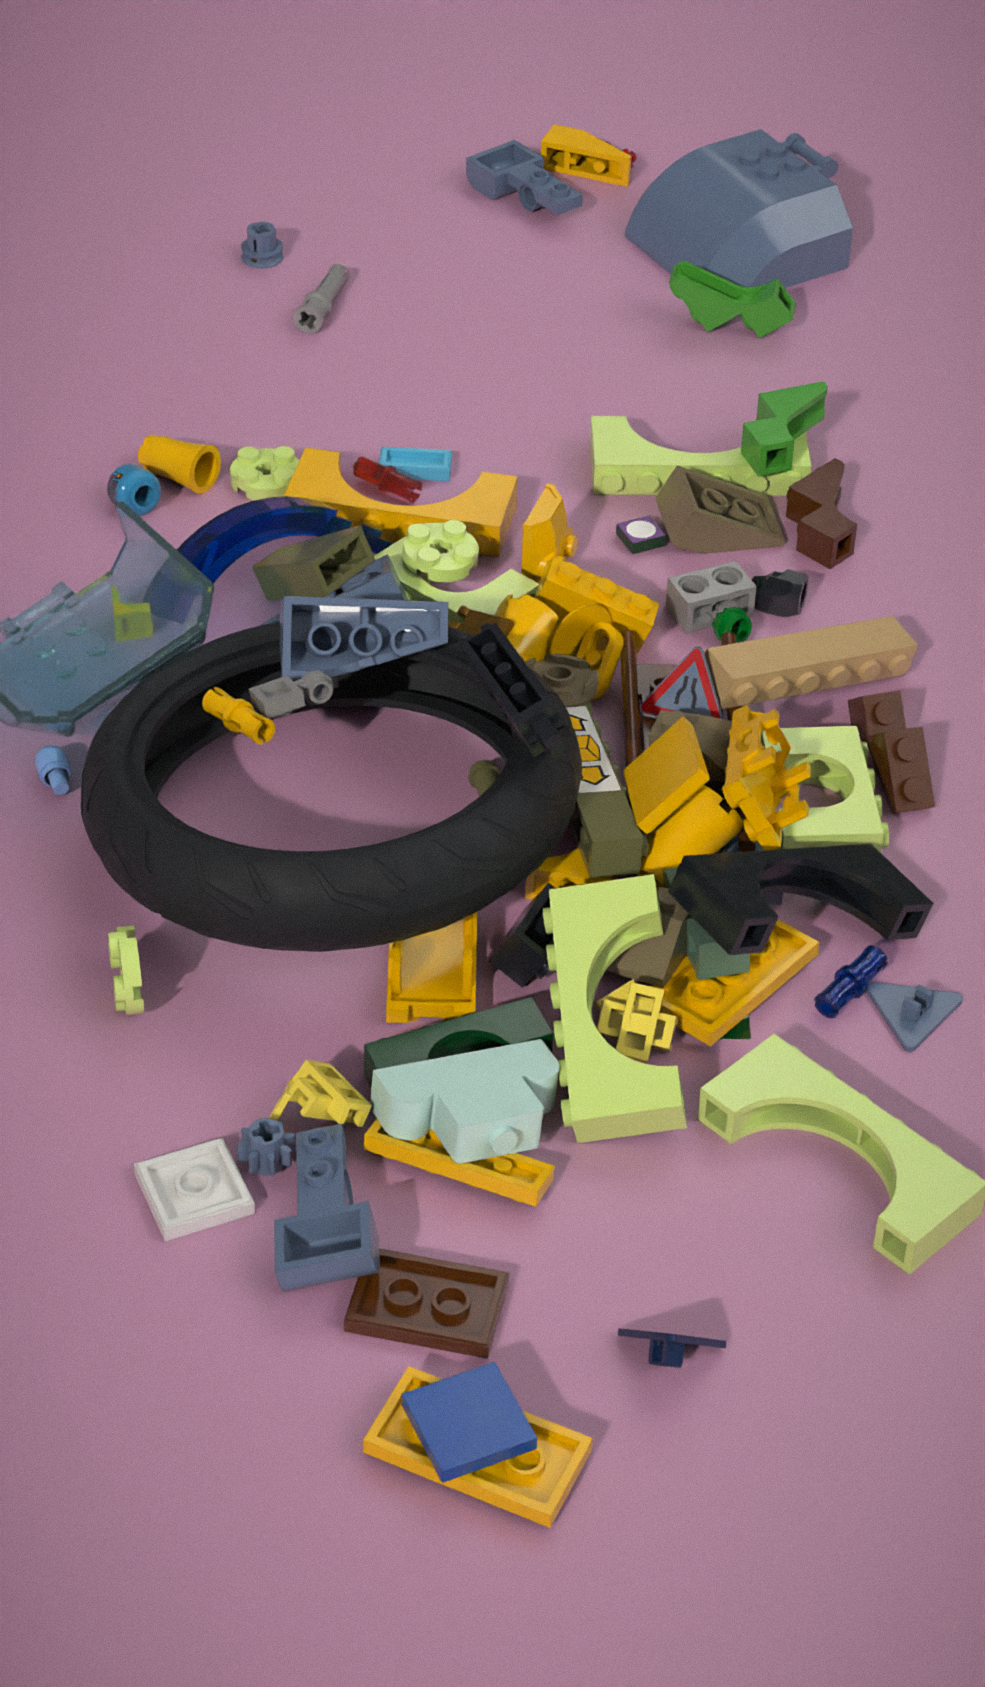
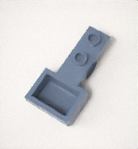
(520, 169)
(330, 1234)

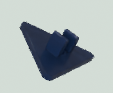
(668, 1348)

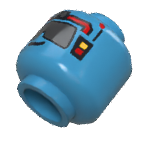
(134, 487)

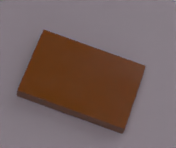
(429, 1303)

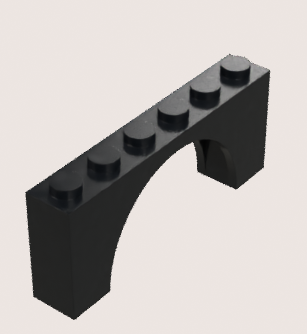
(728, 891)

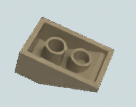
(715, 514)

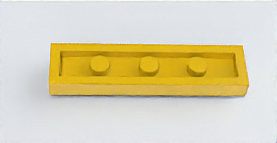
(507, 1175)

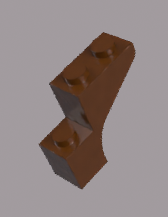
(821, 528)
(896, 751)

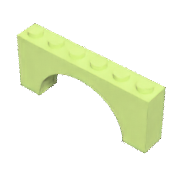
(633, 466)
(606, 1089)
(787, 1090)

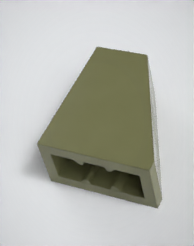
(314, 565)

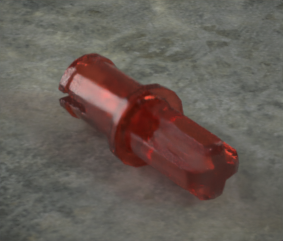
(387, 479)

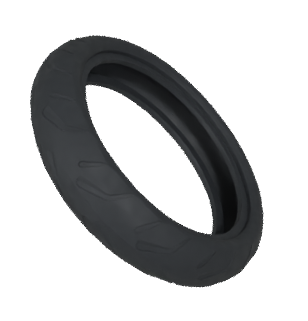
(317, 896)

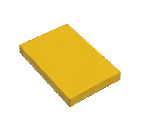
(665, 775)

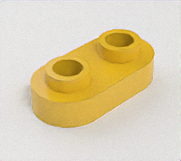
(602, 660)

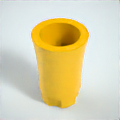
(181, 461)

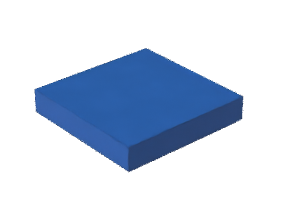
(468, 1421)

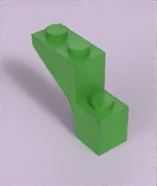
(718, 300)
(779, 421)

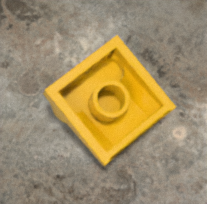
(546, 534)

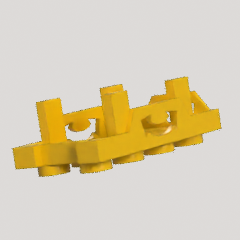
(760, 780)
(433, 974)

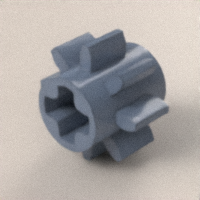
(266, 1147)

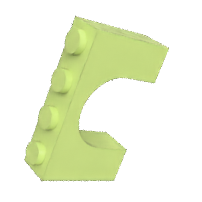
(483, 599)
(838, 764)

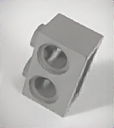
(701, 594)

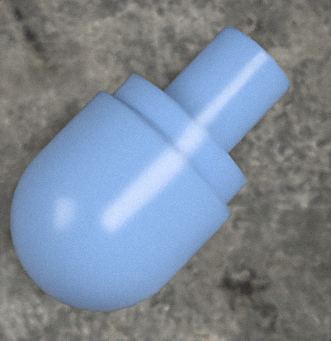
(53, 768)

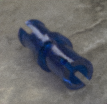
(851, 981)

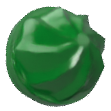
(733, 621)

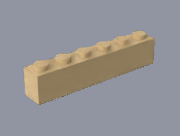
(809, 661)

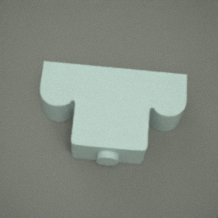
(473, 1101)

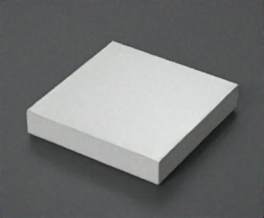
(194, 1189)

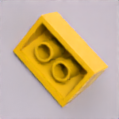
(568, 587)

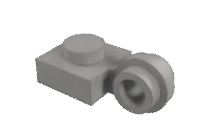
(283, 695)

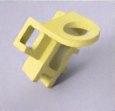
(639, 1017)
(323, 1095)

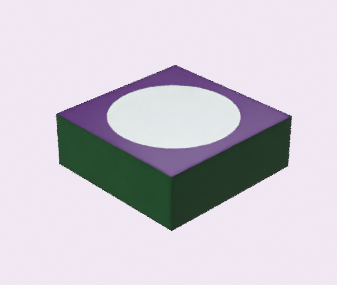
(640, 534)

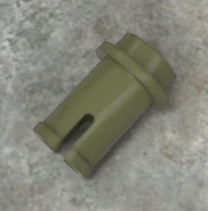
(482, 775)

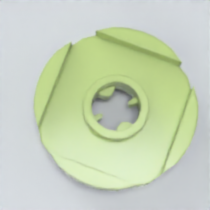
(252, 464)
(426, 541)
(125, 955)

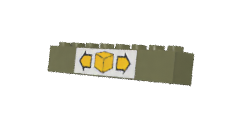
(602, 814)

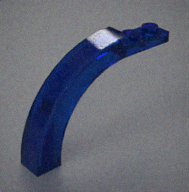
(261, 521)

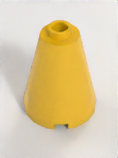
(532, 628)
(692, 829)

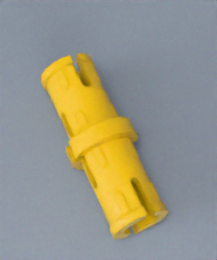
(238, 715)

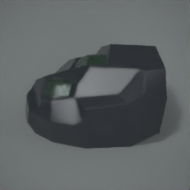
(781, 592)

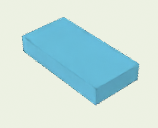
(418, 463)

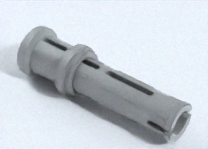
(318, 303)

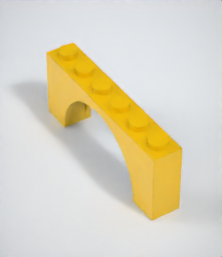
(483, 508)

